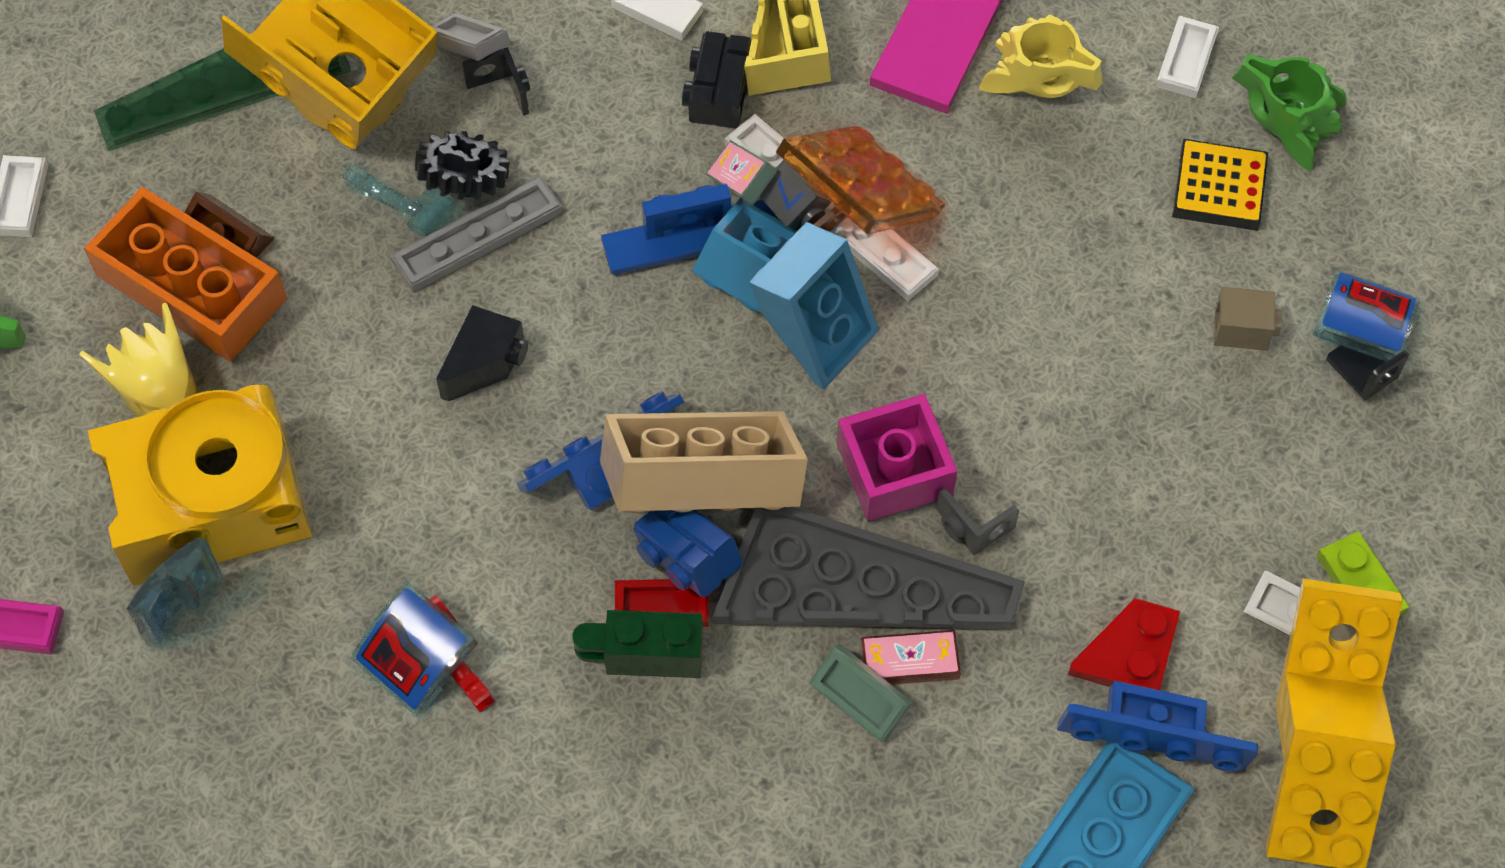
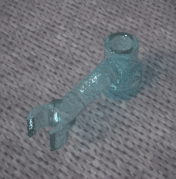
(423, 212)

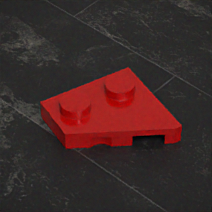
(1130, 648)

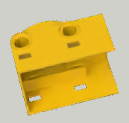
(304, 36)
(171, 502)

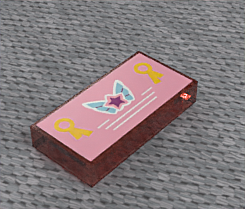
(913, 656)

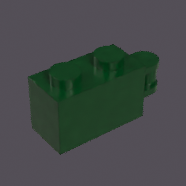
(643, 643)

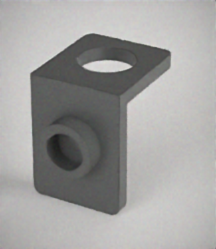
(960, 526)

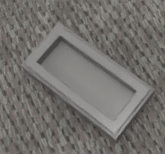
(470, 36)

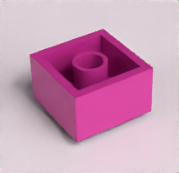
(895, 457)

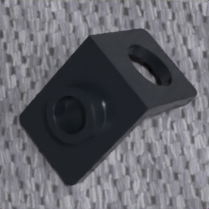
(503, 68)
(1364, 372)

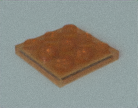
(861, 178)

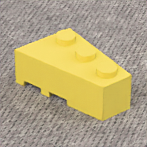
(787, 47)

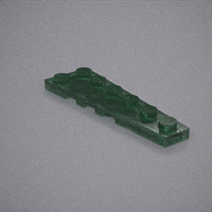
(186, 97)

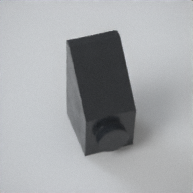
(481, 353)

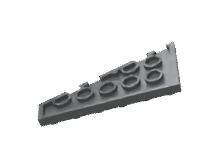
(835, 574)

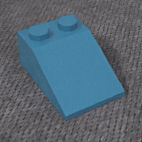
(816, 302)

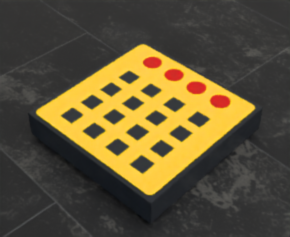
(1220, 184)

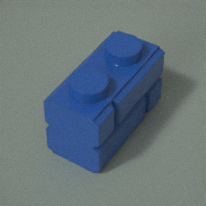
(689, 549)

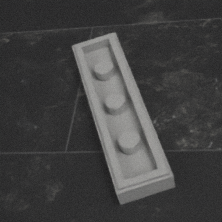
(476, 234)

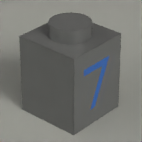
(794, 198)

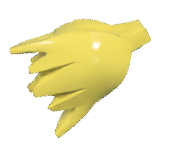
(1041, 61)
(147, 370)

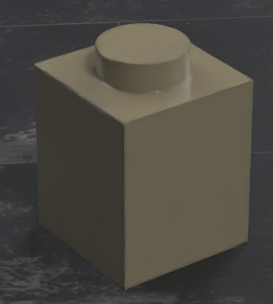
(1246, 318)

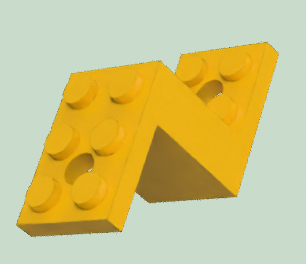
(1334, 725)

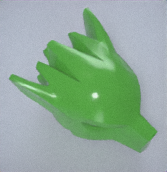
(1292, 107)

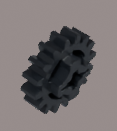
(462, 165)

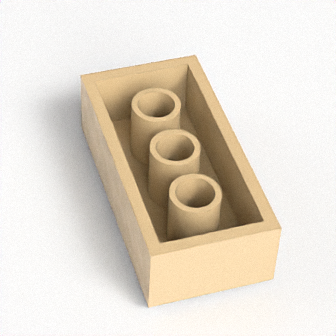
(702, 461)

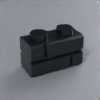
(719, 80)

